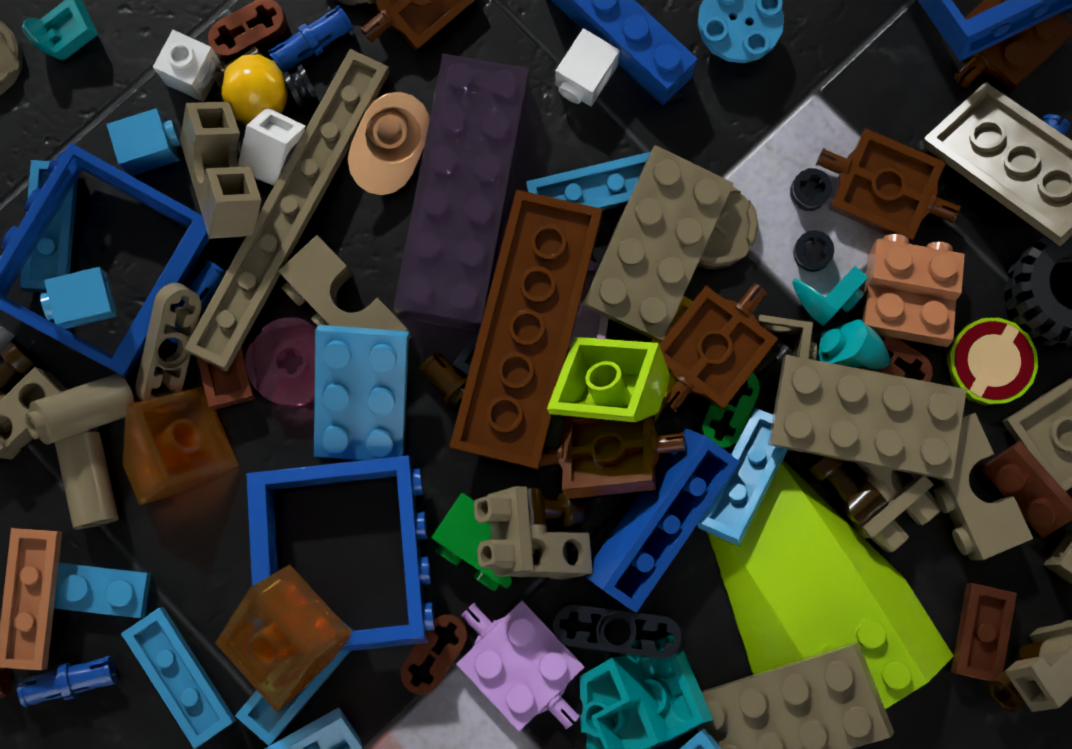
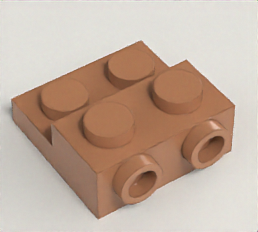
(912, 290)

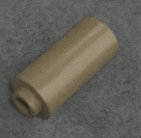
(79, 409)
(86, 480)

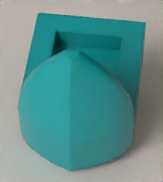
(61, 30)
(842, 296)
(853, 346)

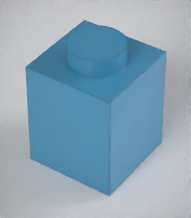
(144, 141)
(78, 298)

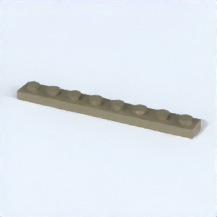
(287, 211)

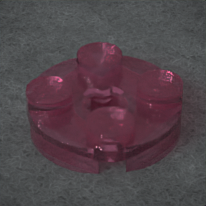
(270, 348)

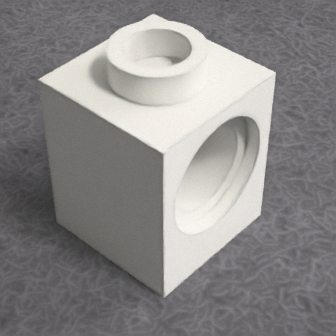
(187, 65)
(586, 68)
(269, 144)

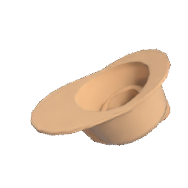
(388, 143)

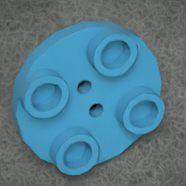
(734, 38)

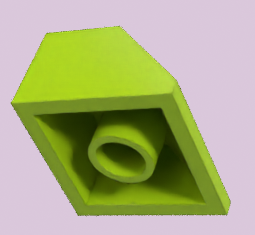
(611, 380)

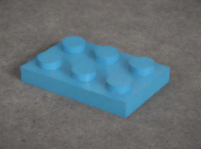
(360, 392)

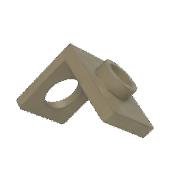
(802, 329)

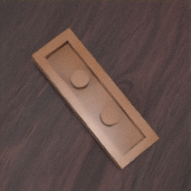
(29, 598)

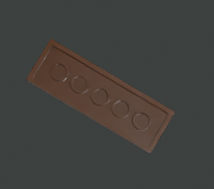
(526, 329)

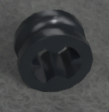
(300, 86)
(823, 182)
(800, 248)

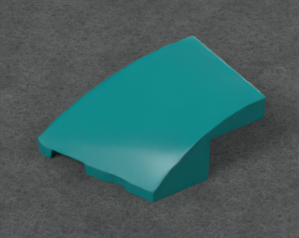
(640, 702)

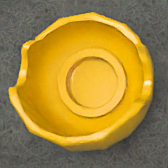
(252, 86)

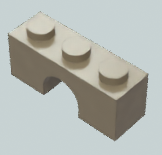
(223, 190)
(317, 276)
(980, 526)

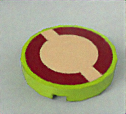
(992, 361)

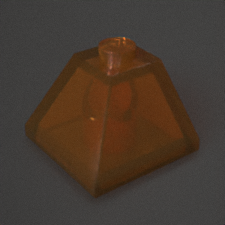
(174, 445)

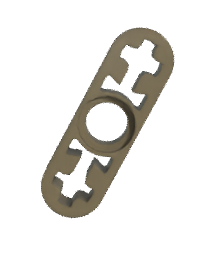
(158, 331)

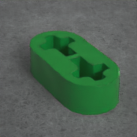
(739, 415)

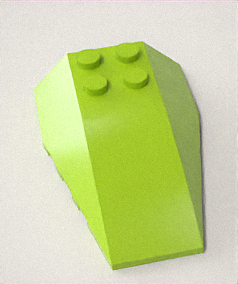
(817, 585)

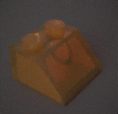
(282, 636)

